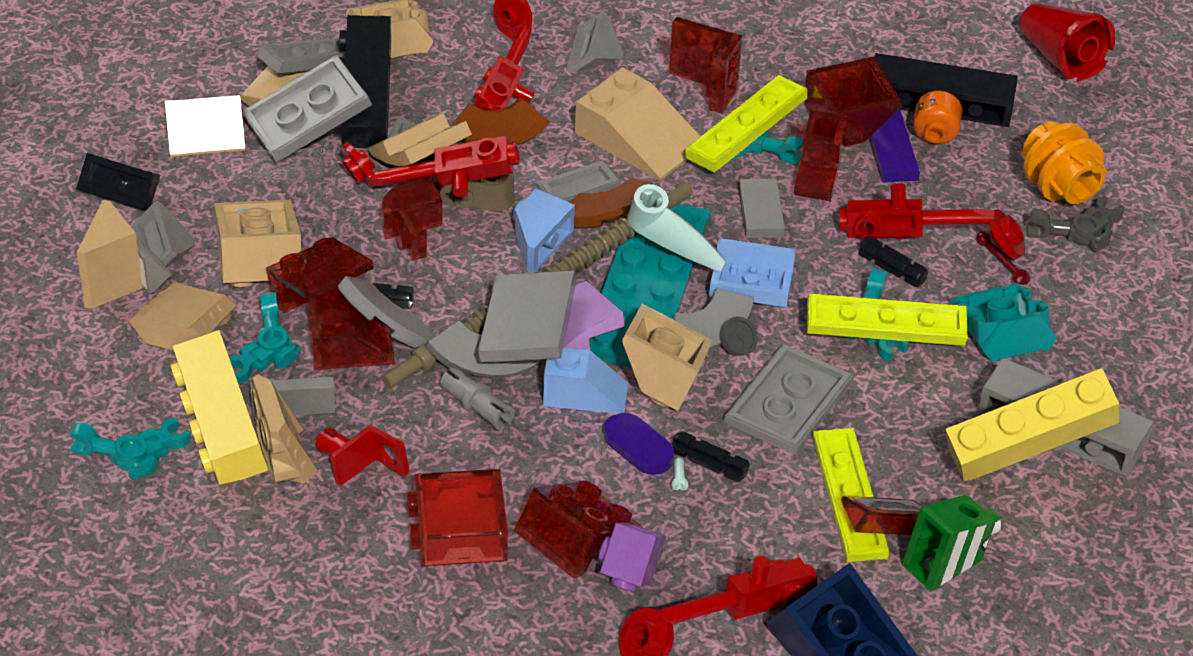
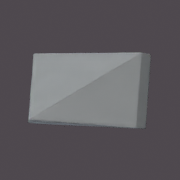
(594, 44)
(163, 234)

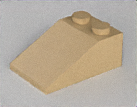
(635, 124)
(254, 238)

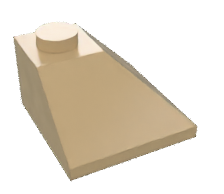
(664, 356)

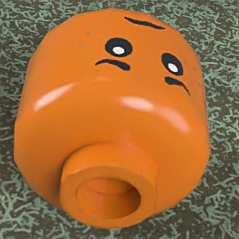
(939, 115)

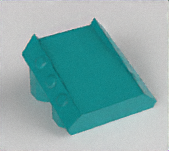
(1007, 321)

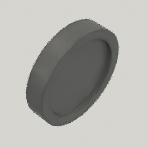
(738, 336)

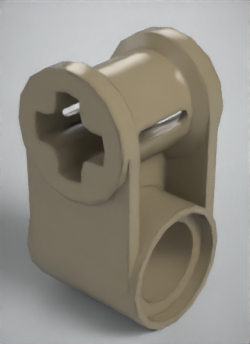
(485, 193)

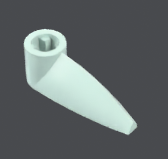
(665, 227)

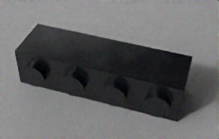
(369, 61)
(983, 94)

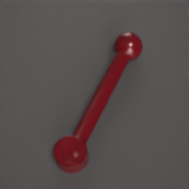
(1019, 275)

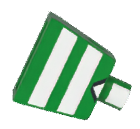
(957, 534)

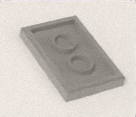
(306, 108)
(527, 316)
(789, 399)

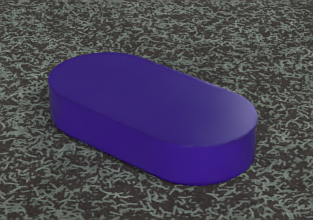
(639, 443)

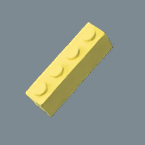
(219, 409)
(1033, 425)

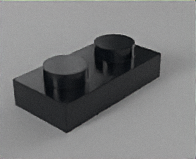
(118, 182)

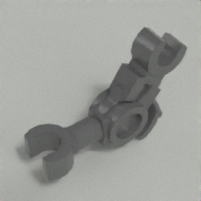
(1084, 229)

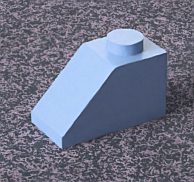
(541, 226)
(583, 383)

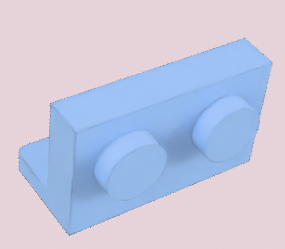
(755, 271)

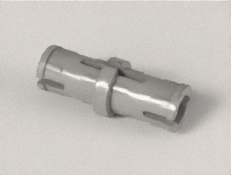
(477, 398)

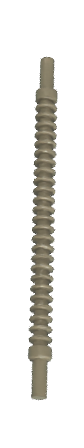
(575, 260)

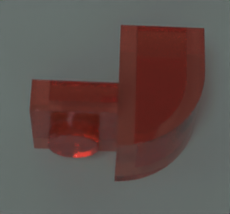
(821, 155)
(409, 212)

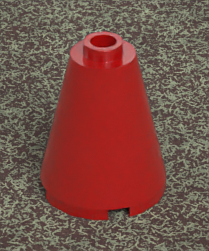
(1069, 38)

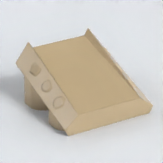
(408, 25)
(180, 315)
(279, 435)

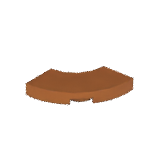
(517, 122)
(605, 206)

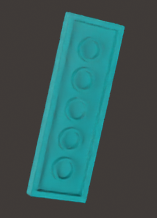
(646, 276)

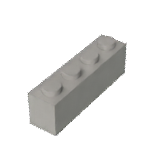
(1113, 447)

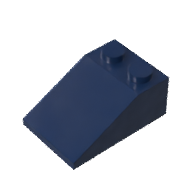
(839, 620)

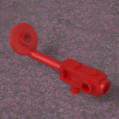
(501, 81)
(451, 165)
(906, 218)
(749, 593)

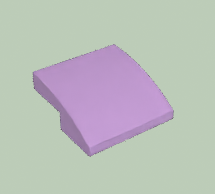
(590, 316)

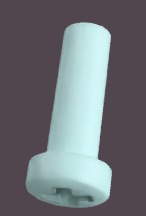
(679, 480)

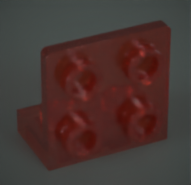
(708, 58)
(314, 271)
(570, 523)

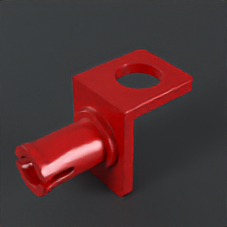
(355, 454)

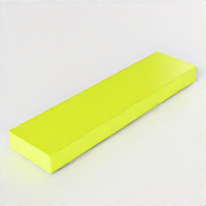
(746, 123)
(886, 319)
(846, 476)

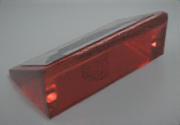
(882, 514)

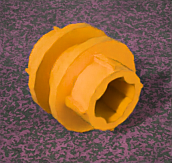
(1064, 162)

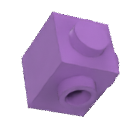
(631, 555)

